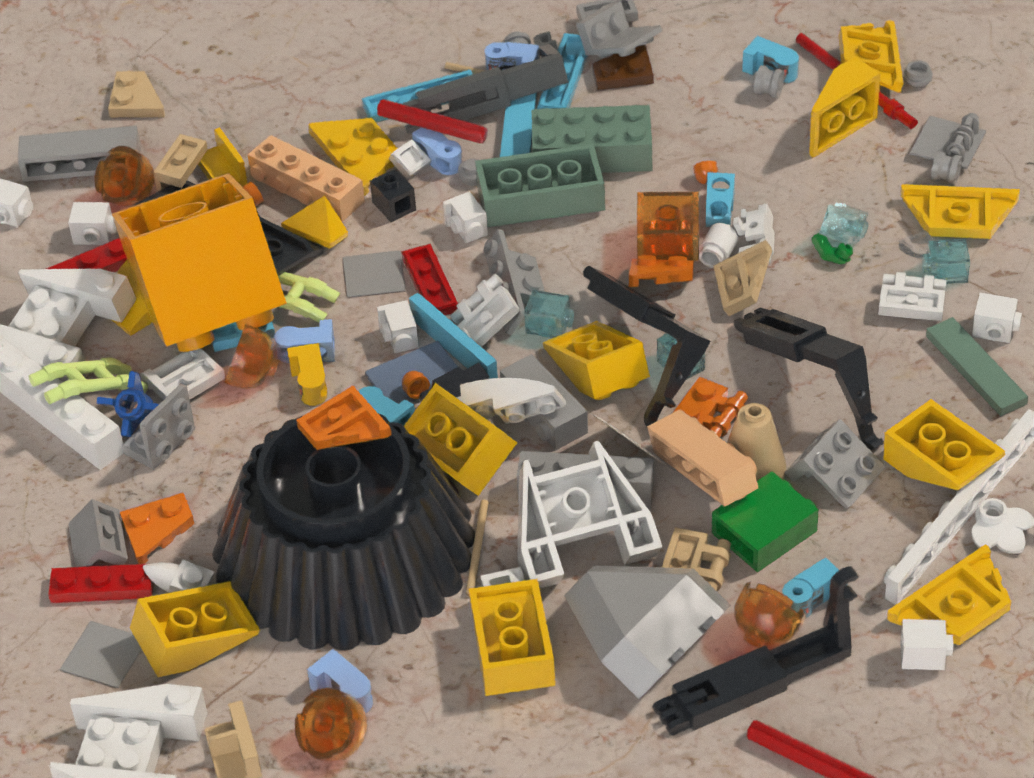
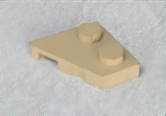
(134, 97)
(742, 277)

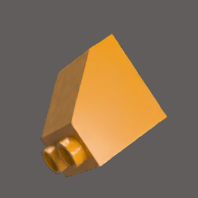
(200, 261)

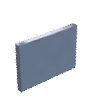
(429, 360)

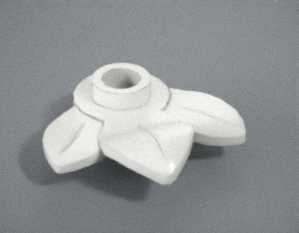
(1001, 526)

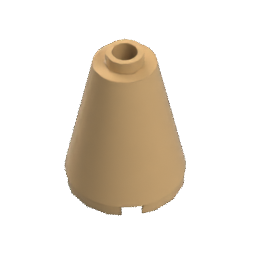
(757, 437)

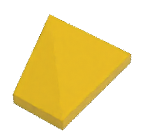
(317, 223)

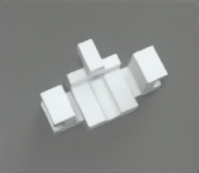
(756, 226)

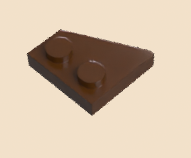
(623, 71)

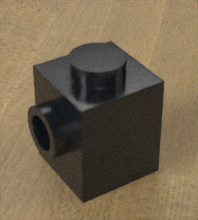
(393, 195)

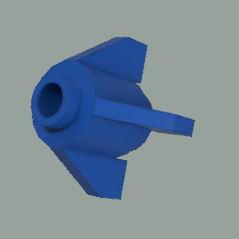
(125, 404)

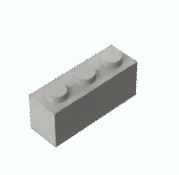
(564, 423)

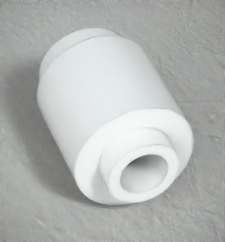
(717, 244)

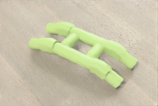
(311, 285)
(78, 383)

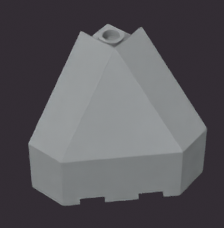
(643, 618)

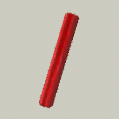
(432, 121)
(801, 752)

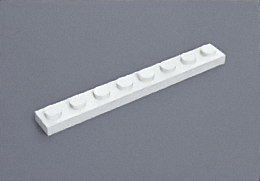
(955, 514)

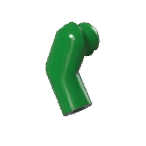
(839, 255)

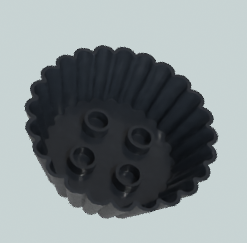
(343, 538)

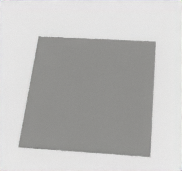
(373, 273)
(103, 654)

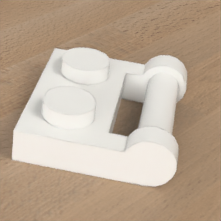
(189, 368)

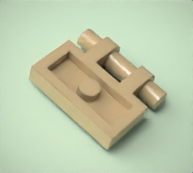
(688, 550)

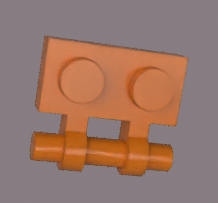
(706, 399)

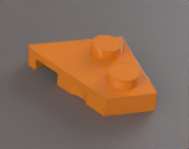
(661, 271)
(343, 421)
(156, 524)

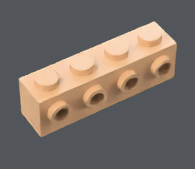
(305, 176)
(703, 457)

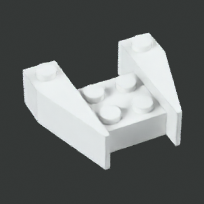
(61, 309)
(577, 506)
(129, 730)

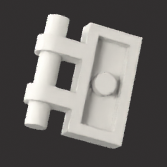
(912, 296)
(485, 310)

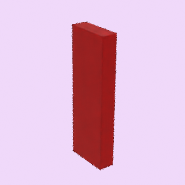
(429, 278)

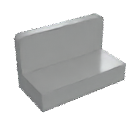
(97, 535)

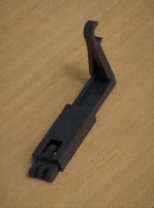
(803, 340)
(683, 354)
(762, 671)

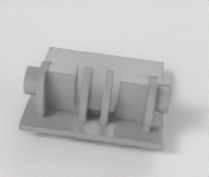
(950, 138)

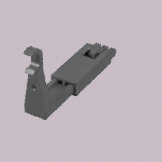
(495, 88)

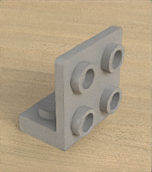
(609, 33)
(162, 429)
(838, 463)

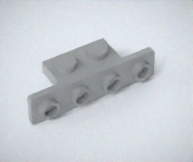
(517, 272)

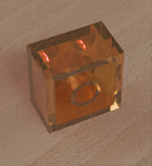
(668, 224)

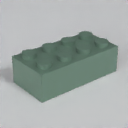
(618, 134)
(540, 185)

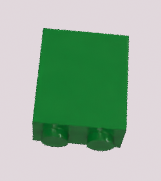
(766, 522)

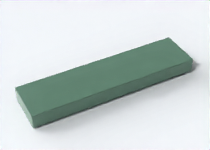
(977, 366)

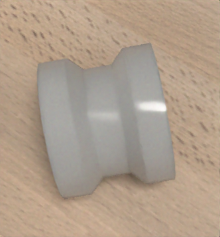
(769, 81)
(946, 167)

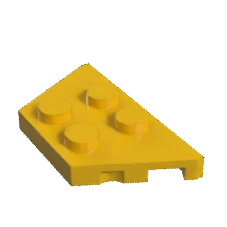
(876, 48)
(355, 147)
(959, 210)
(963, 595)

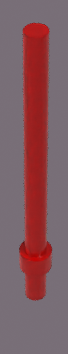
(891, 108)

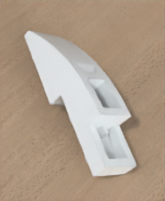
(511, 398)

